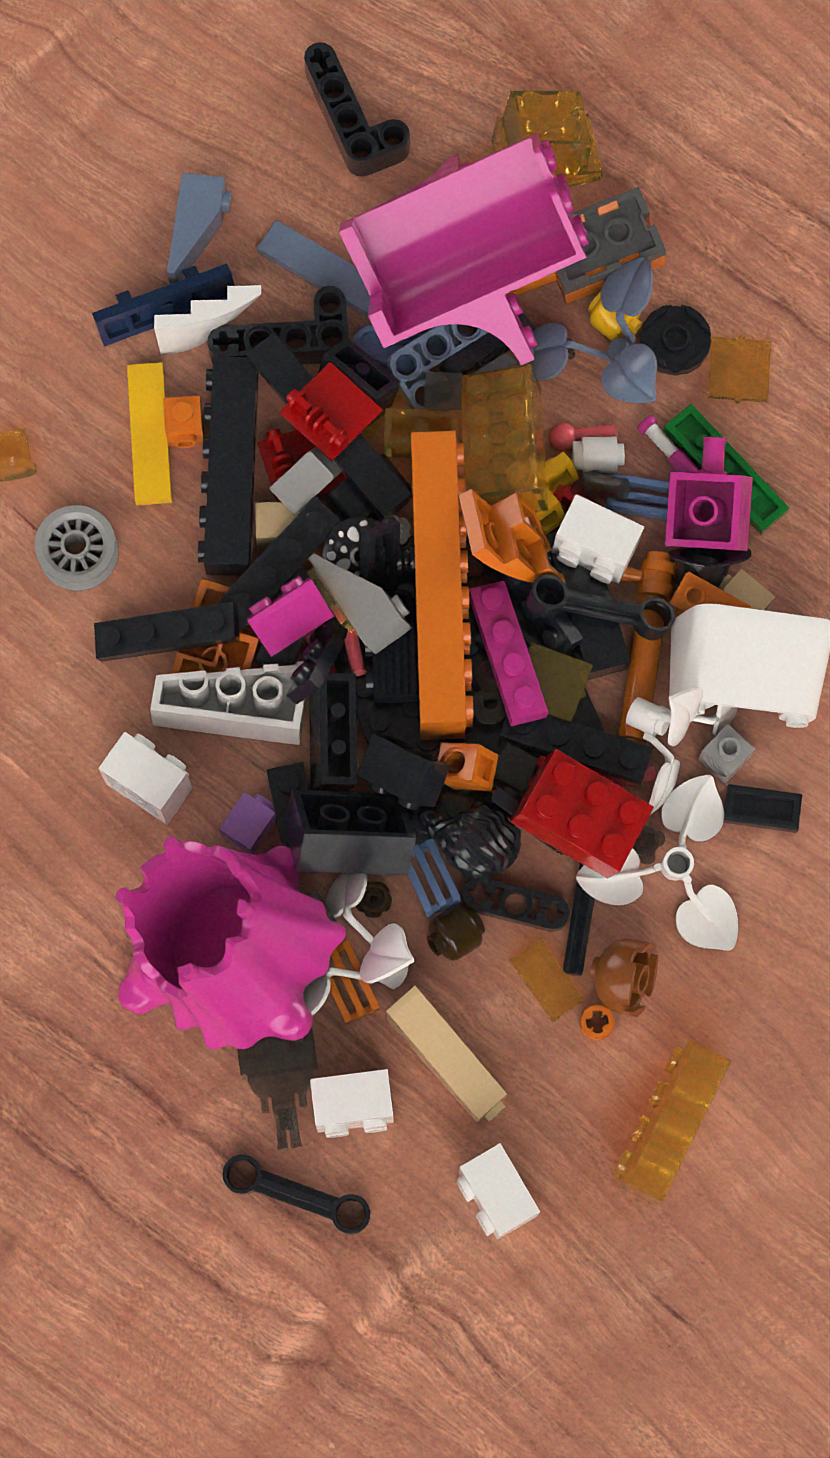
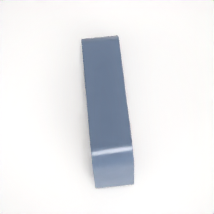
(423, 360)

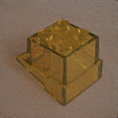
(561, 121)

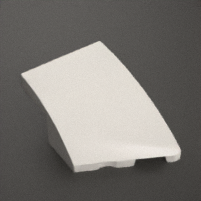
(186, 331)

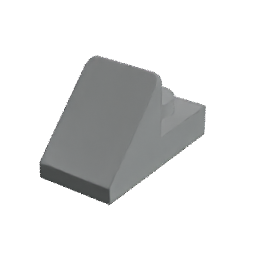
(305, 480)

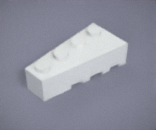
(231, 703)

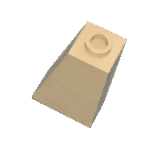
(446, 1055)

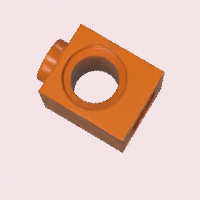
(471, 766)

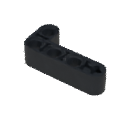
(347, 108)
(312, 332)

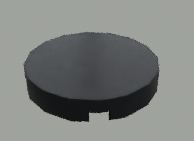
(677, 338)

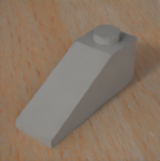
(367, 607)

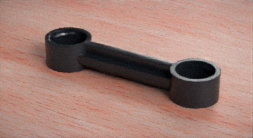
(600, 607)
(296, 1194)

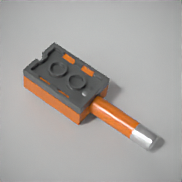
(616, 235)

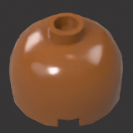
(624, 974)

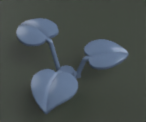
(632, 366)

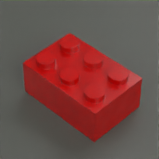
(582, 814)

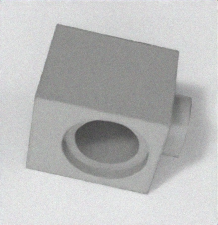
(726, 754)

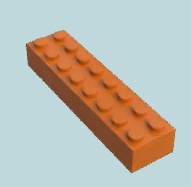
(438, 579)

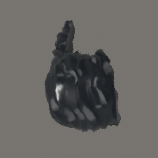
(475, 840)

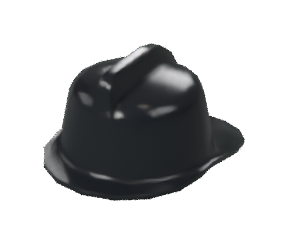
(706, 563)

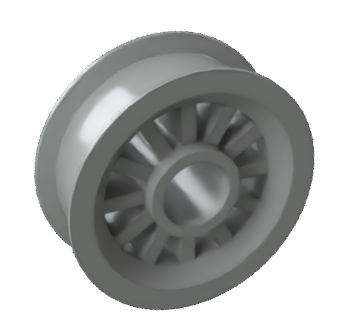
(78, 516)

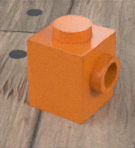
(184, 421)

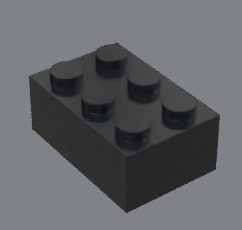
(349, 833)

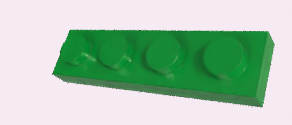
(688, 432)

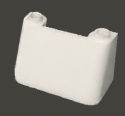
(751, 660)

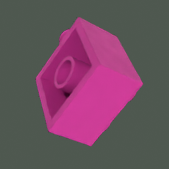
(709, 505)

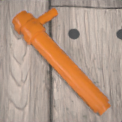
(652, 580)

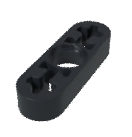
(479, 352)
(508, 889)

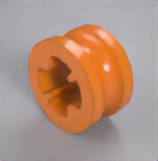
(587, 1016)

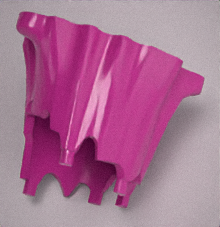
(225, 942)

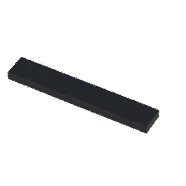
(358, 459)

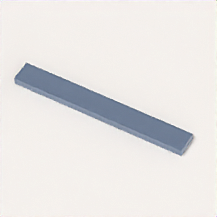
(325, 268)

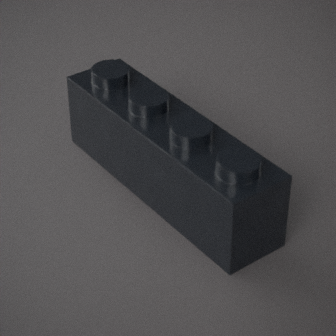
(602, 639)

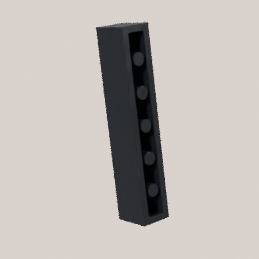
(230, 466)

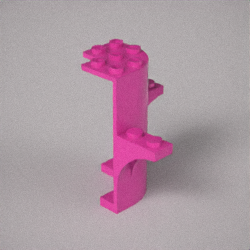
(465, 243)

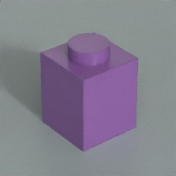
(249, 822)

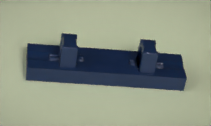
(122, 318)

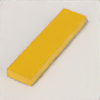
(148, 434)

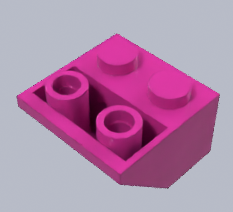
(289, 615)

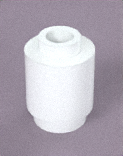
(597, 454)

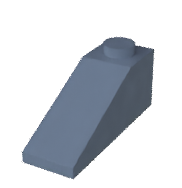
(197, 219)

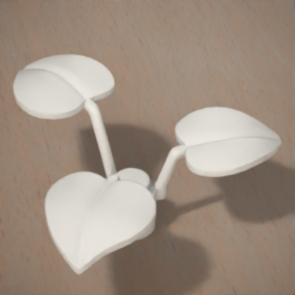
(656, 720)
(710, 916)
(388, 954)

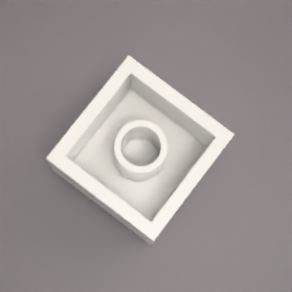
(596, 540)
(146, 777)
(352, 1102)
(497, 1192)

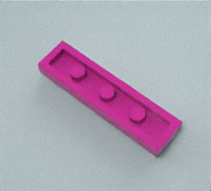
(507, 653)

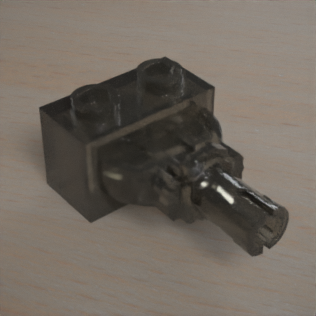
(279, 1071)

